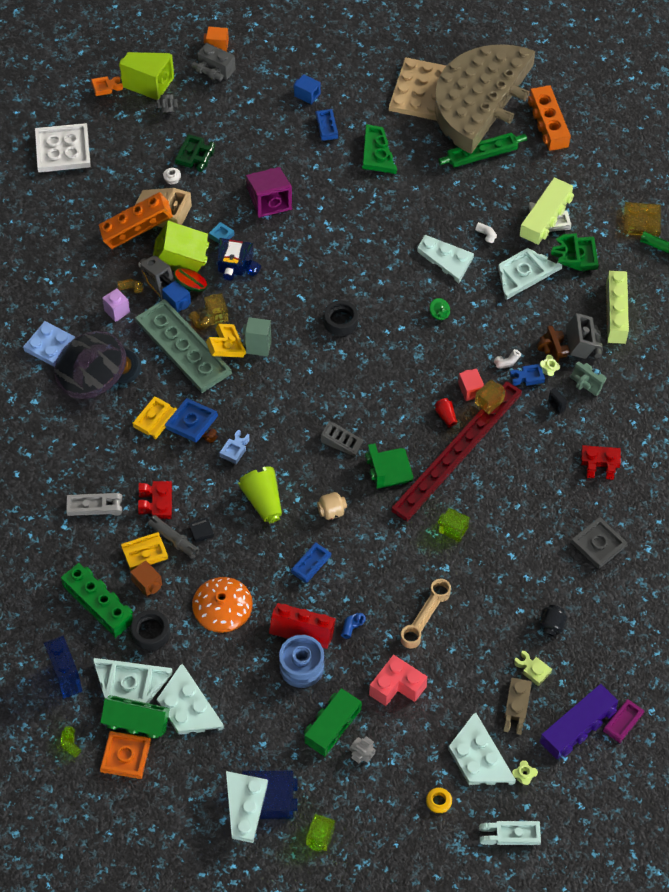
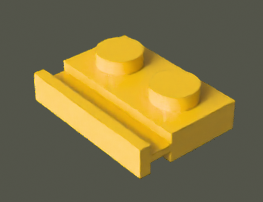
(153, 417)
(144, 548)

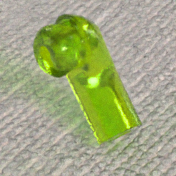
(67, 741)

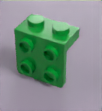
(388, 467)

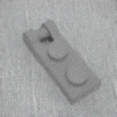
(94, 504)

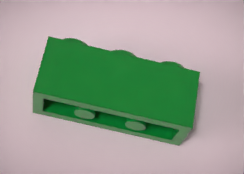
(135, 716)
(332, 722)

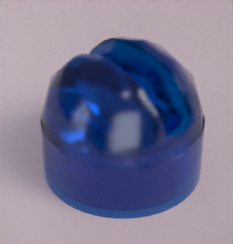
(253, 268)

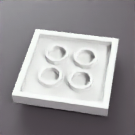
(62, 147)

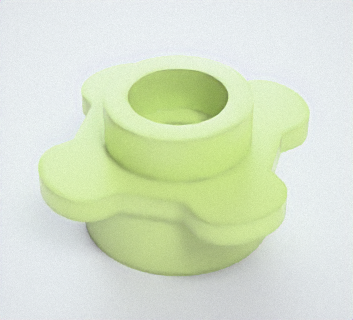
(549, 369)
(524, 778)

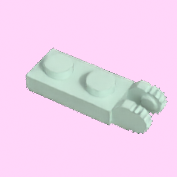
(512, 833)

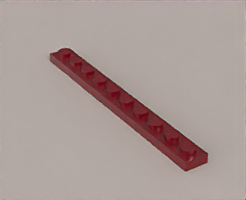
(453, 456)

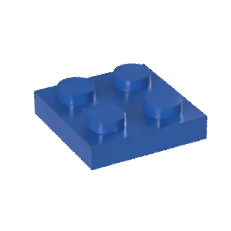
(191, 420)

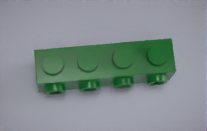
(97, 599)

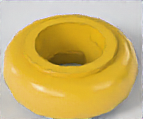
(439, 792)

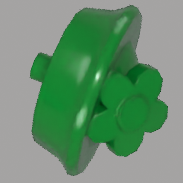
(439, 309)

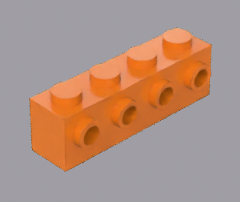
(135, 220)

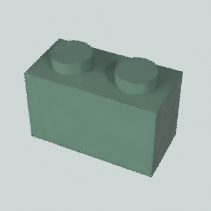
(257, 336)

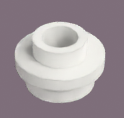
(172, 175)

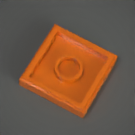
(125, 755)

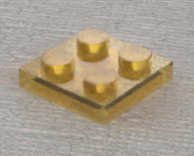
(641, 218)

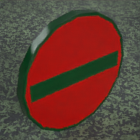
(190, 279)

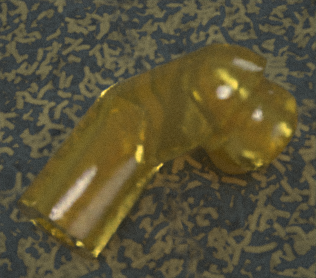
(130, 283)

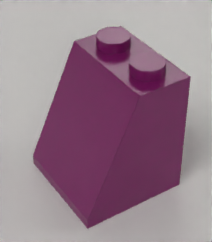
(269, 191)

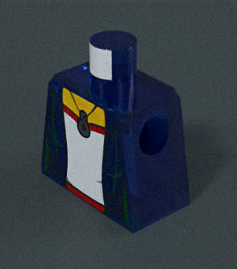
(233, 257)

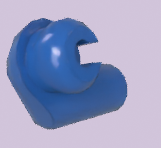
(351, 623)

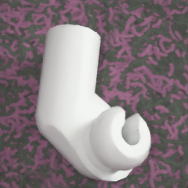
(487, 230)
(507, 362)

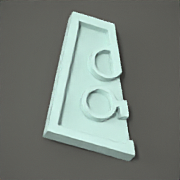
(448, 257)

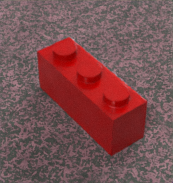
(292, 621)

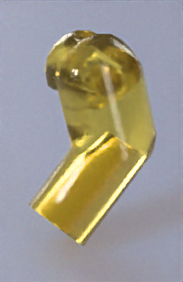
(199, 322)

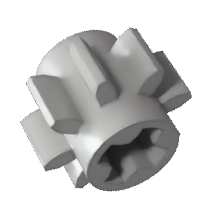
(362, 749)

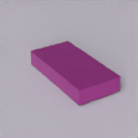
(623, 721)

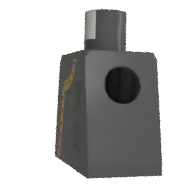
(156, 274)

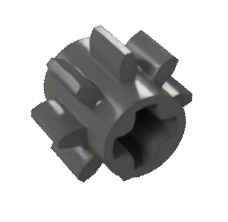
(167, 103)

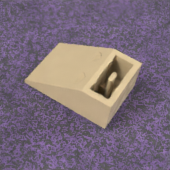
(178, 200)

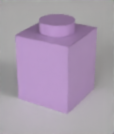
(116, 305)

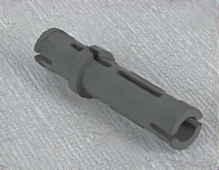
(174, 537)

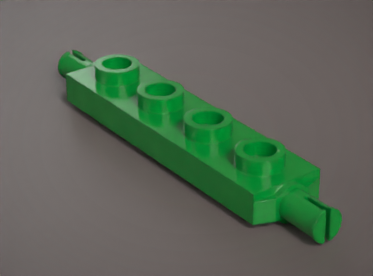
(485, 149)

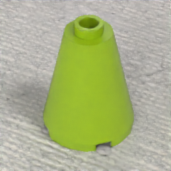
(262, 493)

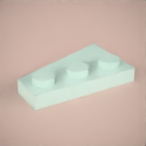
(245, 804)

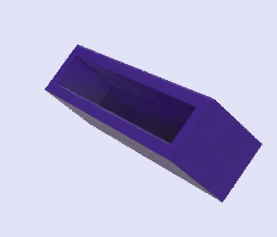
(578, 722)

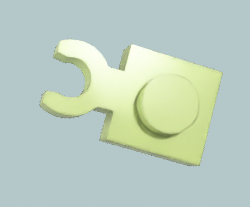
(534, 670)

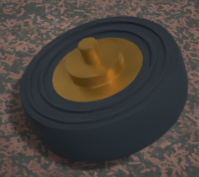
(132, 367)

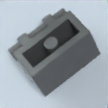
(214, 62)
(583, 337)

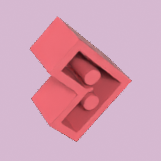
(397, 677)

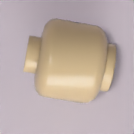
(331, 506)

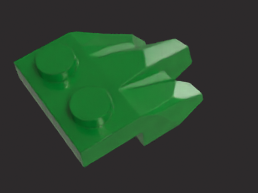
(576, 252)

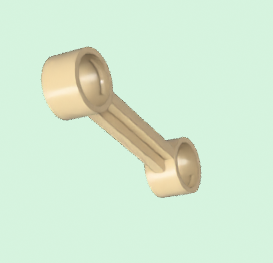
(425, 613)

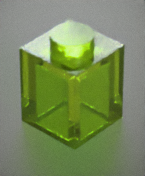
(453, 524)
(320, 833)

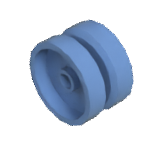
(301, 661)

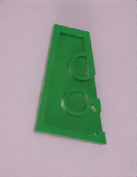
(376, 151)

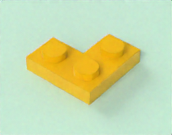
(228, 342)

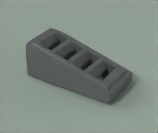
(344, 434)

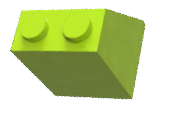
(147, 73)
(181, 247)

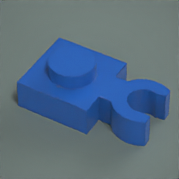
(530, 375)

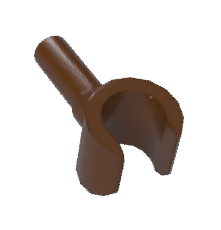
(210, 436)

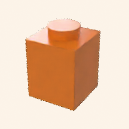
(217, 37)

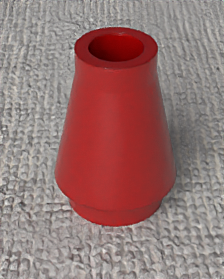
(446, 411)

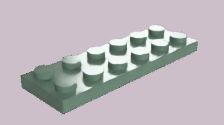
(183, 345)

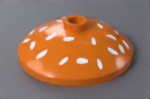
(222, 614)

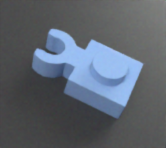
(235, 448)

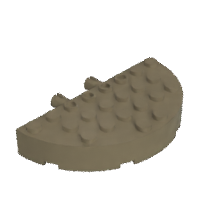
(478, 88)

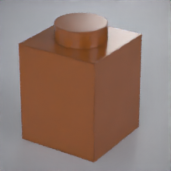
(146, 578)

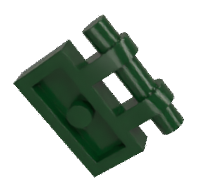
(190, 150)

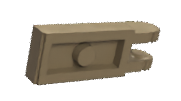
(517, 703)

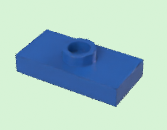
(326, 124)
(311, 562)

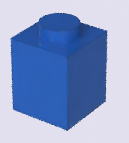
(307, 89)
(177, 296)

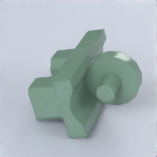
(587, 378)

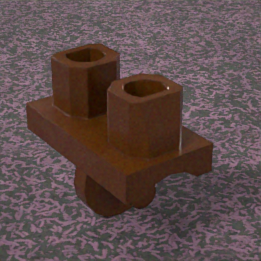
(551, 345)

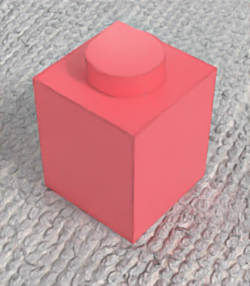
(470, 383)

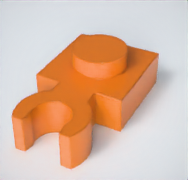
(105, 86)

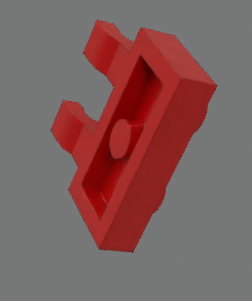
(602, 457)
(161, 499)

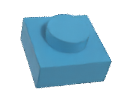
(221, 231)

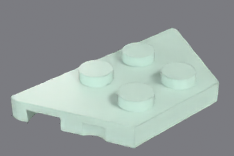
(524, 271)
(130, 680)
(187, 705)
(479, 756)

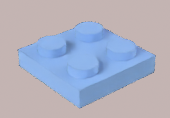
(47, 343)

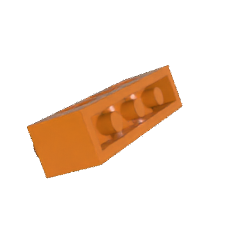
(549, 118)

